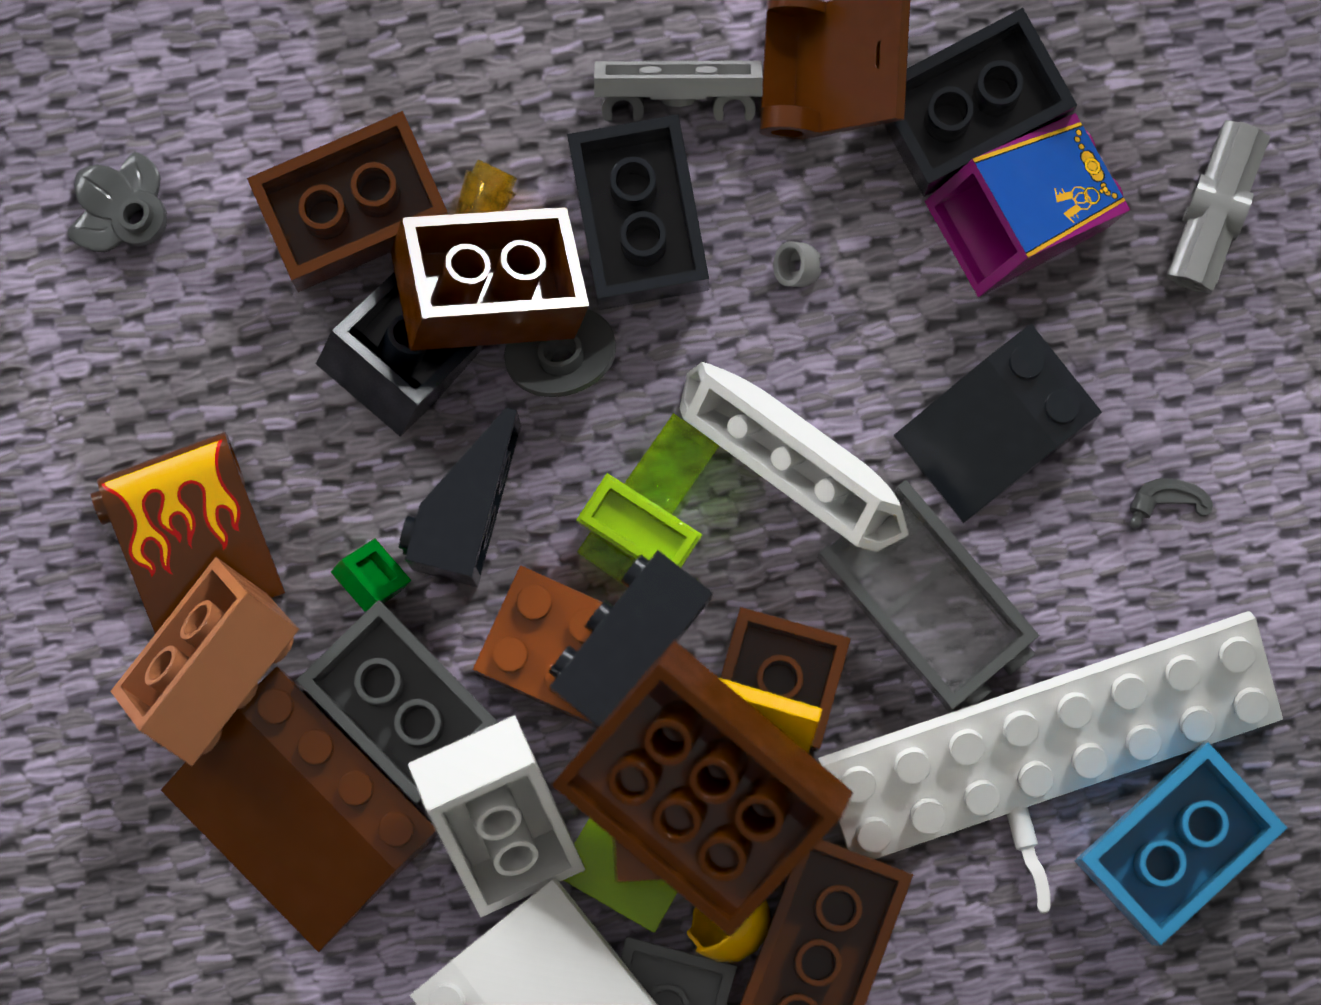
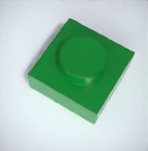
(370, 575)

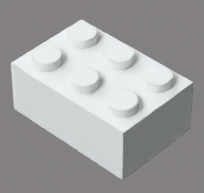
(496, 816)

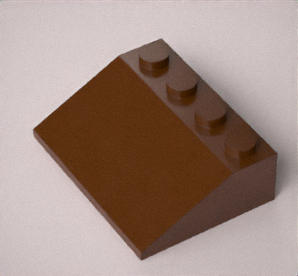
(703, 789)
(300, 810)

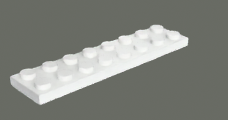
(1055, 737)

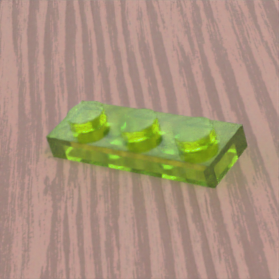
(661, 476)

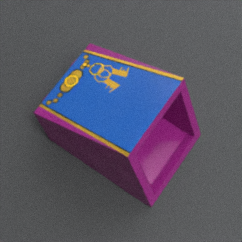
(1026, 203)

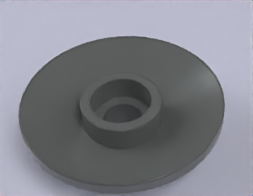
(564, 365)

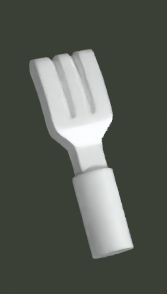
(1025, 841)

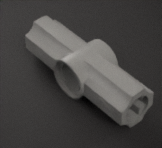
(1218, 206)

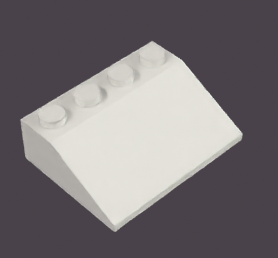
(537, 957)

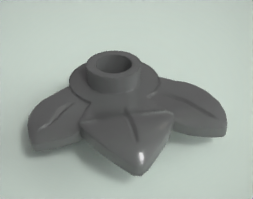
(112, 200)

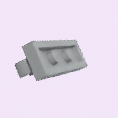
(678, 84)

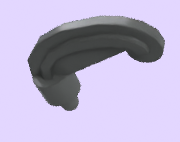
(1168, 492)

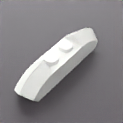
(793, 456)

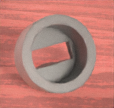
(785, 261)

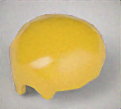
(719, 946)

